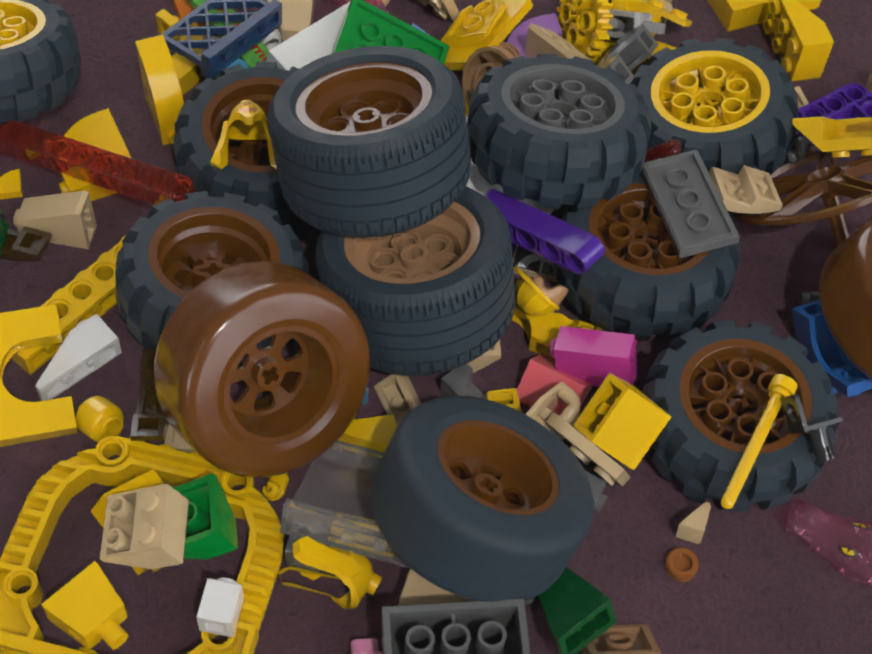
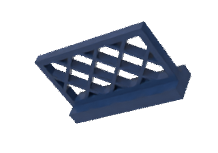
(237, 39)

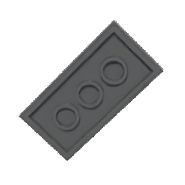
(689, 203)

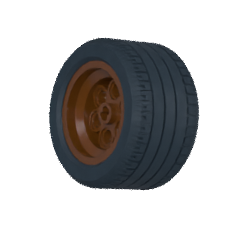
(370, 141)

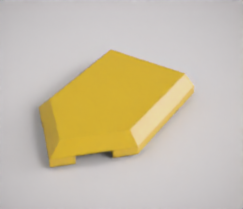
(474, 24)

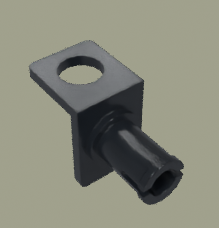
(817, 431)

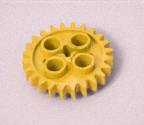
(585, 24)

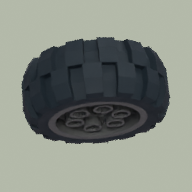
(558, 130)

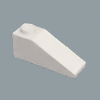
(80, 354)

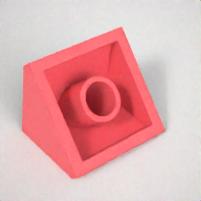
(542, 376)

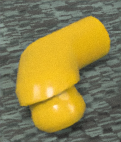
(276, 487)

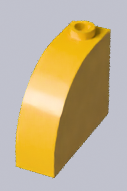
(160, 85)
(99, 131)

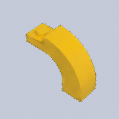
(187, 71)

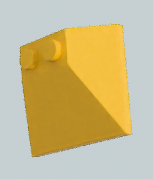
(838, 135)

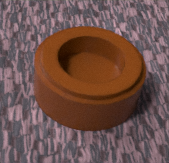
(681, 564)

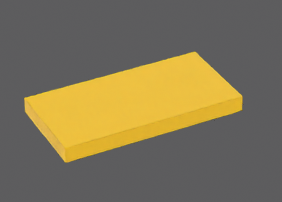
(514, 13)

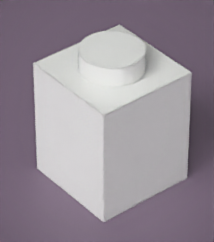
(220, 607)

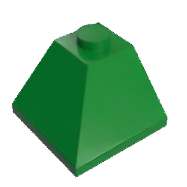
(210, 519)

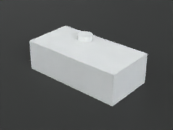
(309, 43)

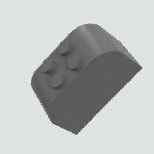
(456, 628)

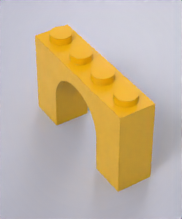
(21, 419)

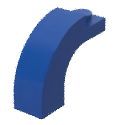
(821, 346)

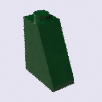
(575, 612)

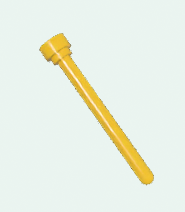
(779, 387)

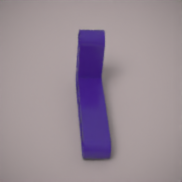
(844, 103)
(547, 234)

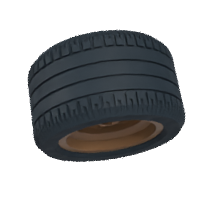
(428, 292)

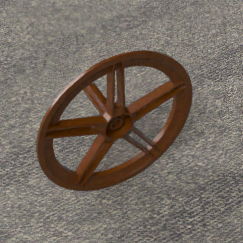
(822, 183)

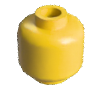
(99, 418)

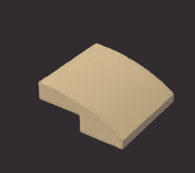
(746, 192)

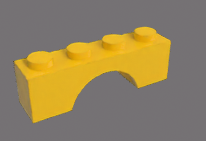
(540, 328)

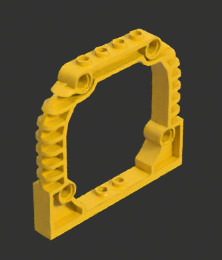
(68, 477)

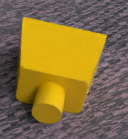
(88, 609)

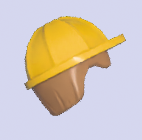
(535, 296)

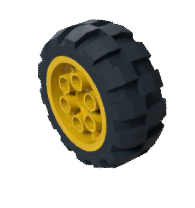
(36, 58)
(721, 103)

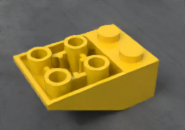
(798, 39)

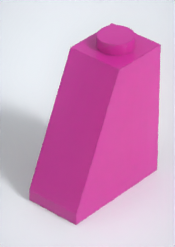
(595, 354)

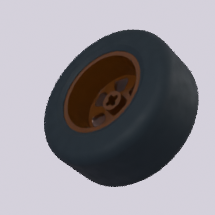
(481, 499)

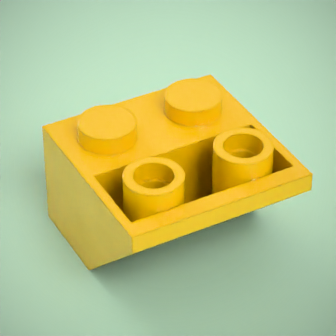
(622, 421)

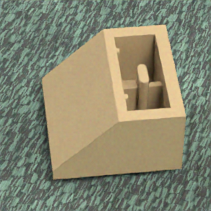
(145, 528)

